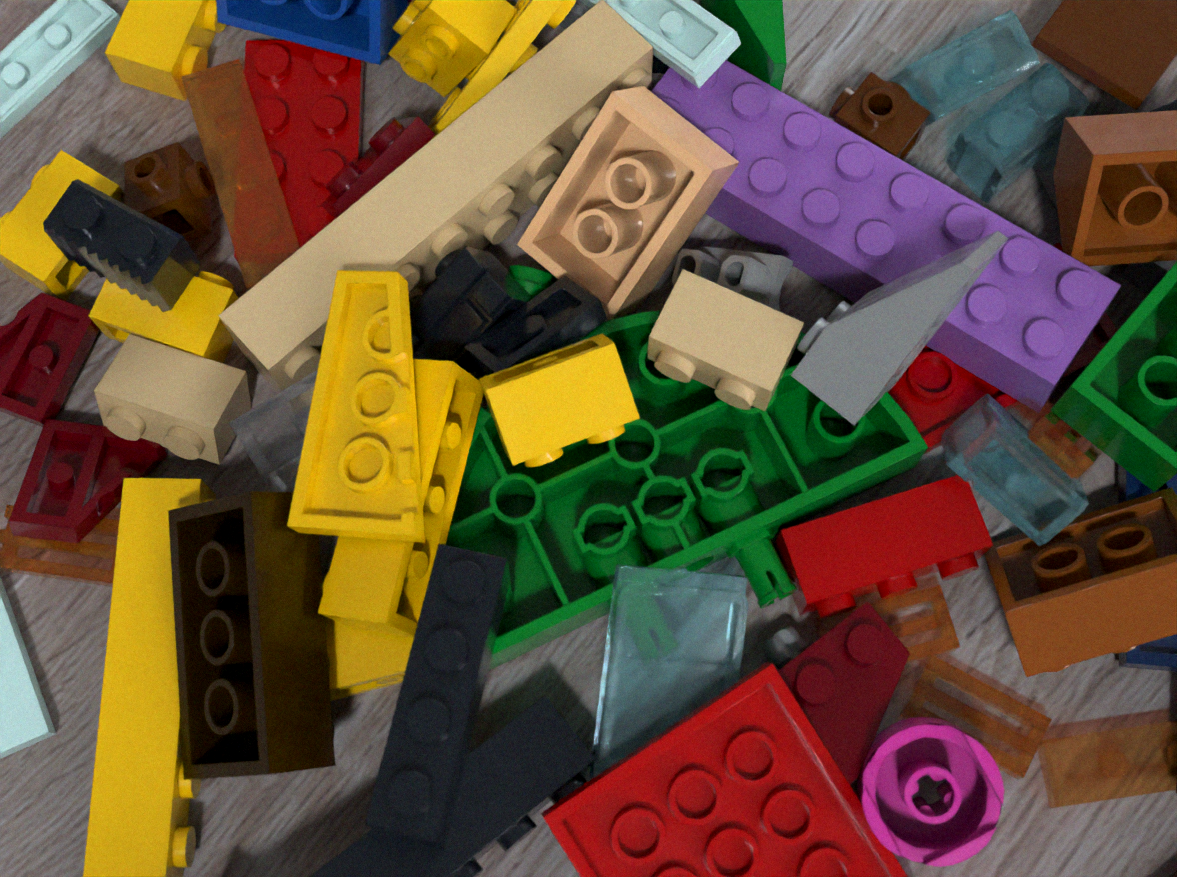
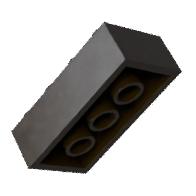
(249, 639)

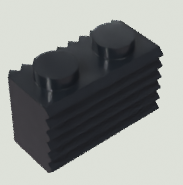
(122, 245)

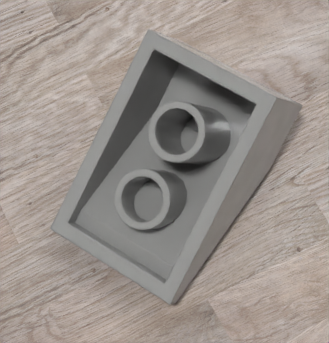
(872, 343)

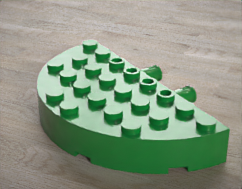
(667, 493)

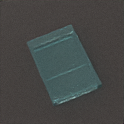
(667, 652)

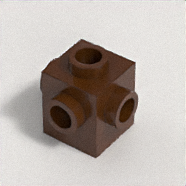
(882, 115)
(171, 190)

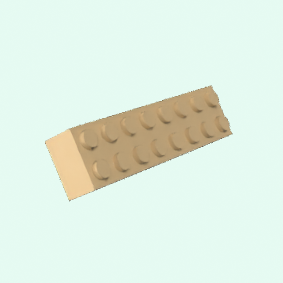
(449, 194)

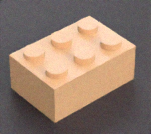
(627, 200)

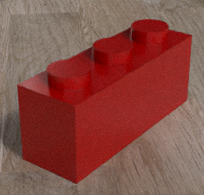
(884, 546)

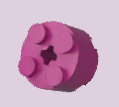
(969, 796)

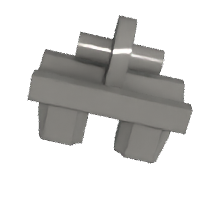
(744, 272)

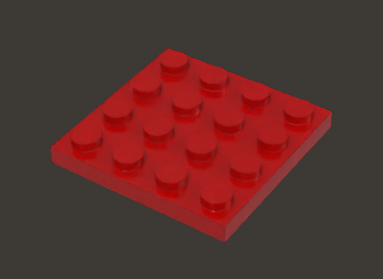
(724, 796)

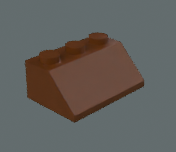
(1118, 188)
(1093, 585)

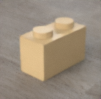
(723, 341)
(172, 399)

